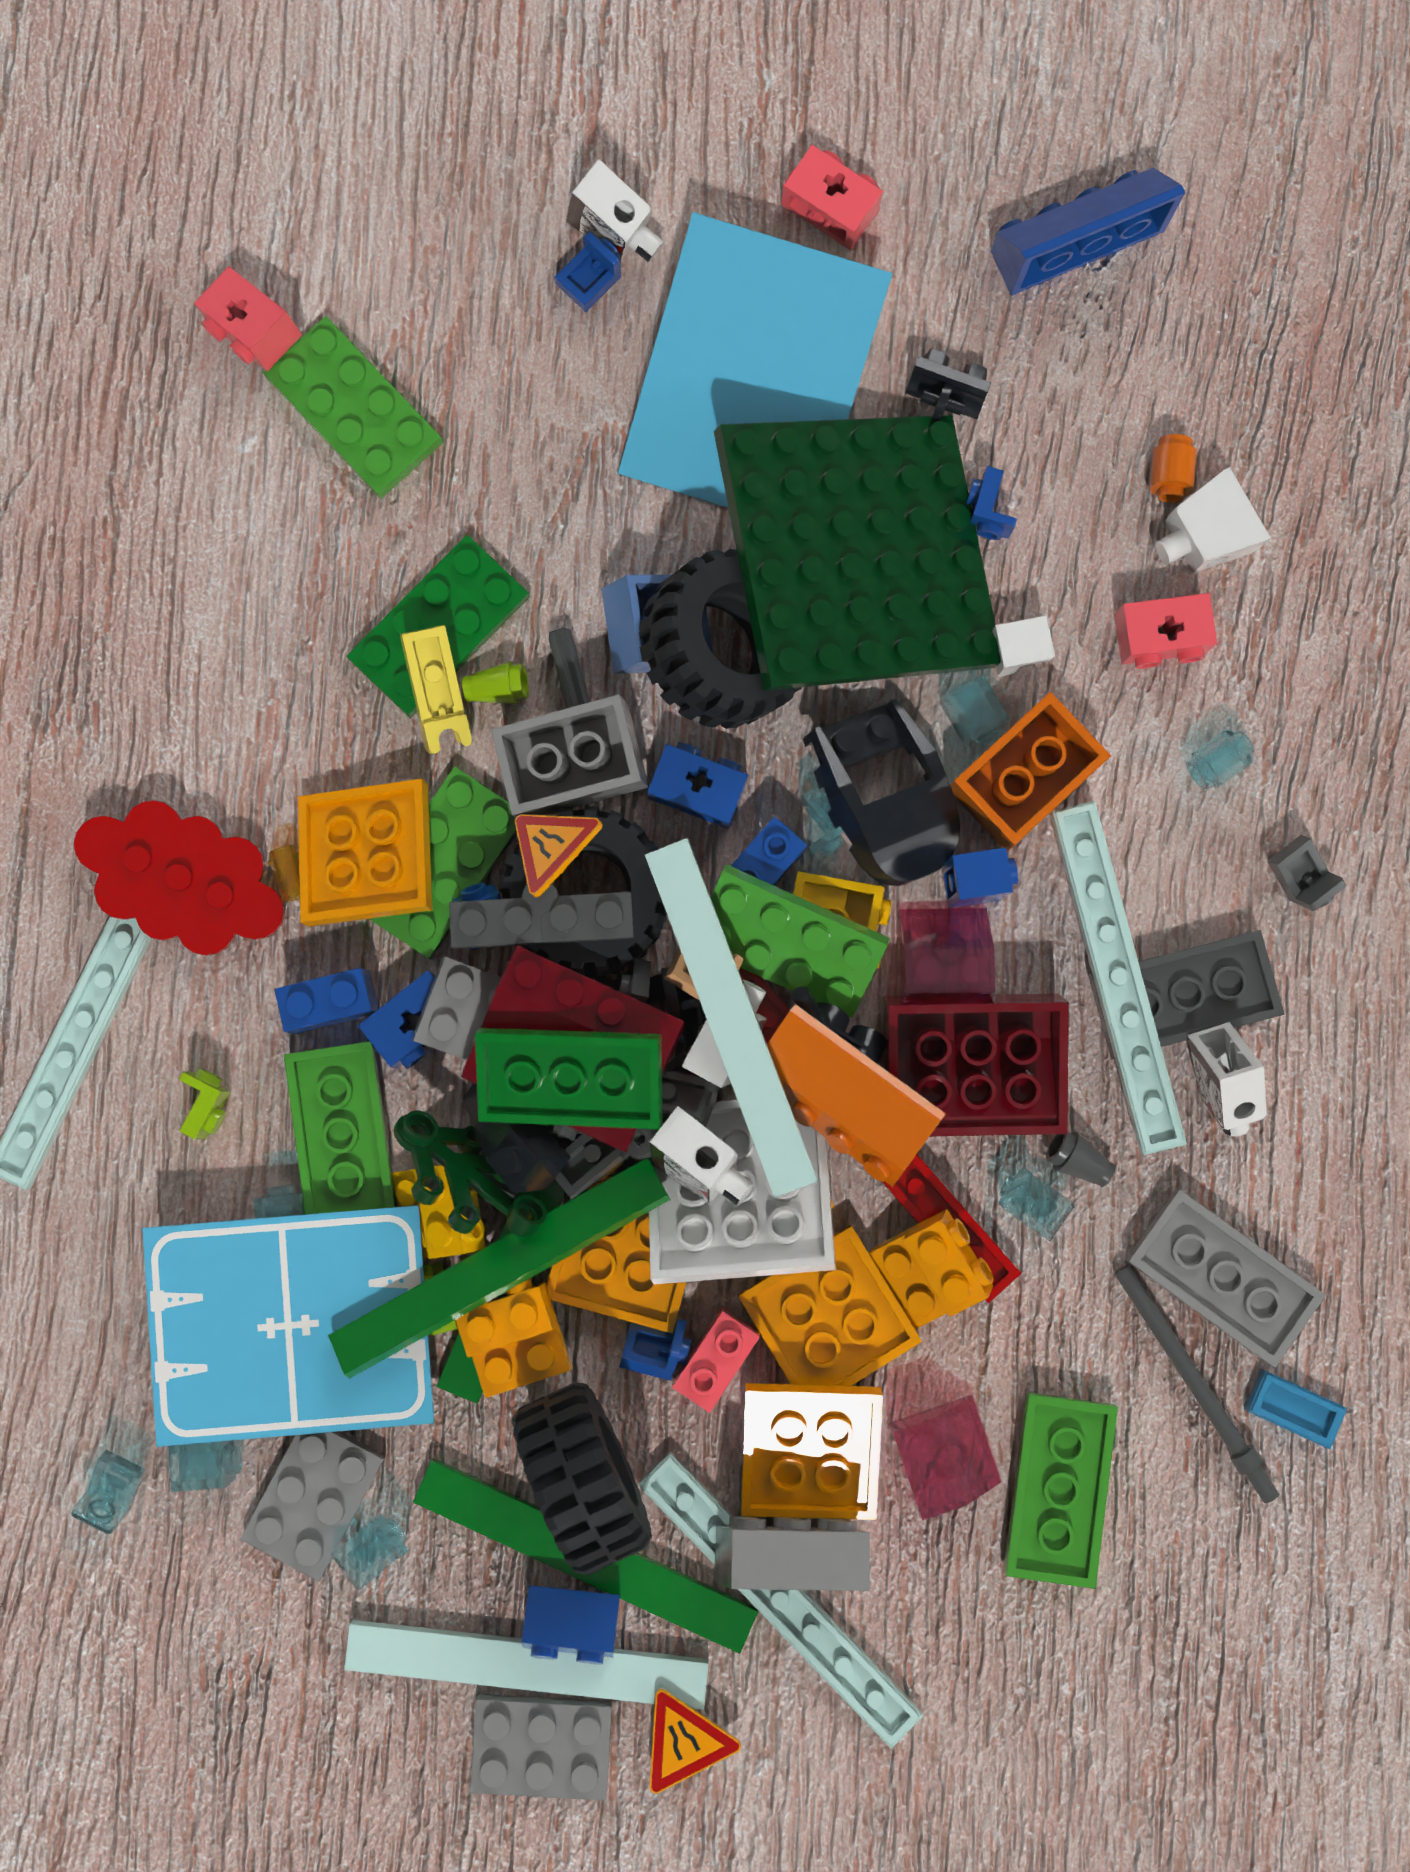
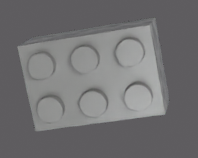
(570, 757)
(792, 1555)

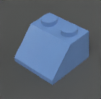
(624, 612)

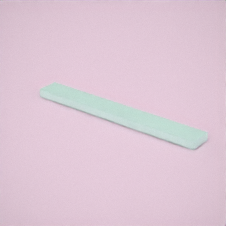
(1118, 978)
(731, 1018)
(71, 1051)
(789, 1611)
(506, 1664)

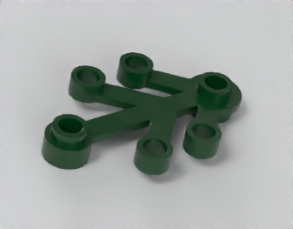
(426, 1140)

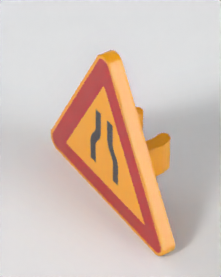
(551, 845)
(684, 1742)

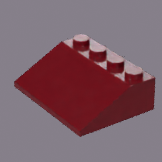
(554, 998)
(983, 1060)

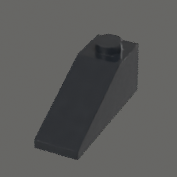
(518, 1152)

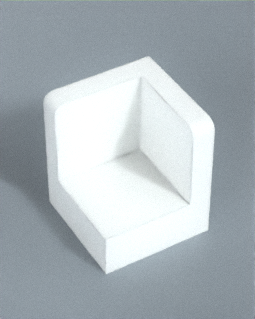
(1023, 644)

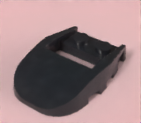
(903, 832)

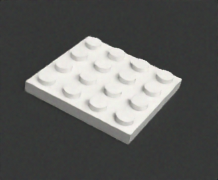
(756, 1238)

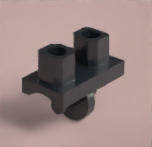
(948, 387)
(678, 1005)

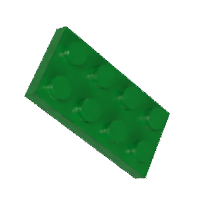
(464, 594)
(569, 1078)

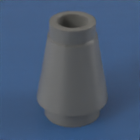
(1079, 1159)

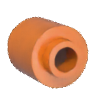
(1173, 468)

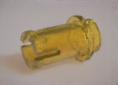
(286, 869)

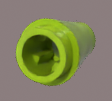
(498, 684)

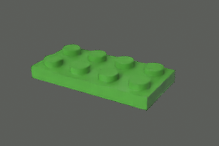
(353, 407)
(467, 838)
(796, 940)
(340, 1129)
(1060, 1490)

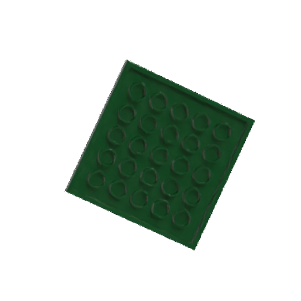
(856, 549)

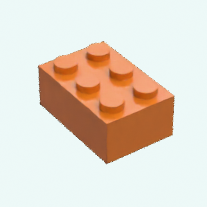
(1028, 771)

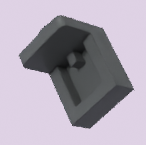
(1305, 874)

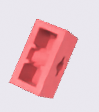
(832, 196)
(248, 319)
(1185, 616)
(715, 1359)

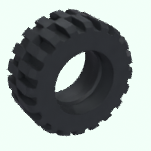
(681, 656)
(626, 847)
(581, 1479)

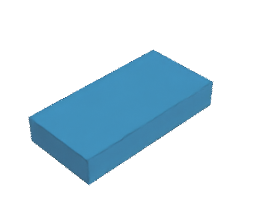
(1295, 1409)

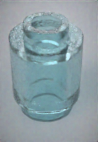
(1220, 759)

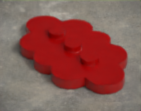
(179, 878)

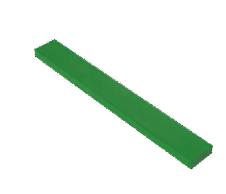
(497, 1269)
(634, 1578)

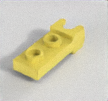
(435, 686)

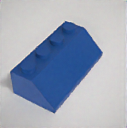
(1085, 228)

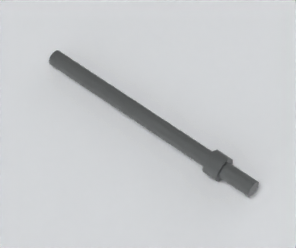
(1243, 1456)

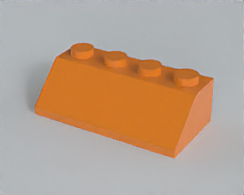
(850, 1097)

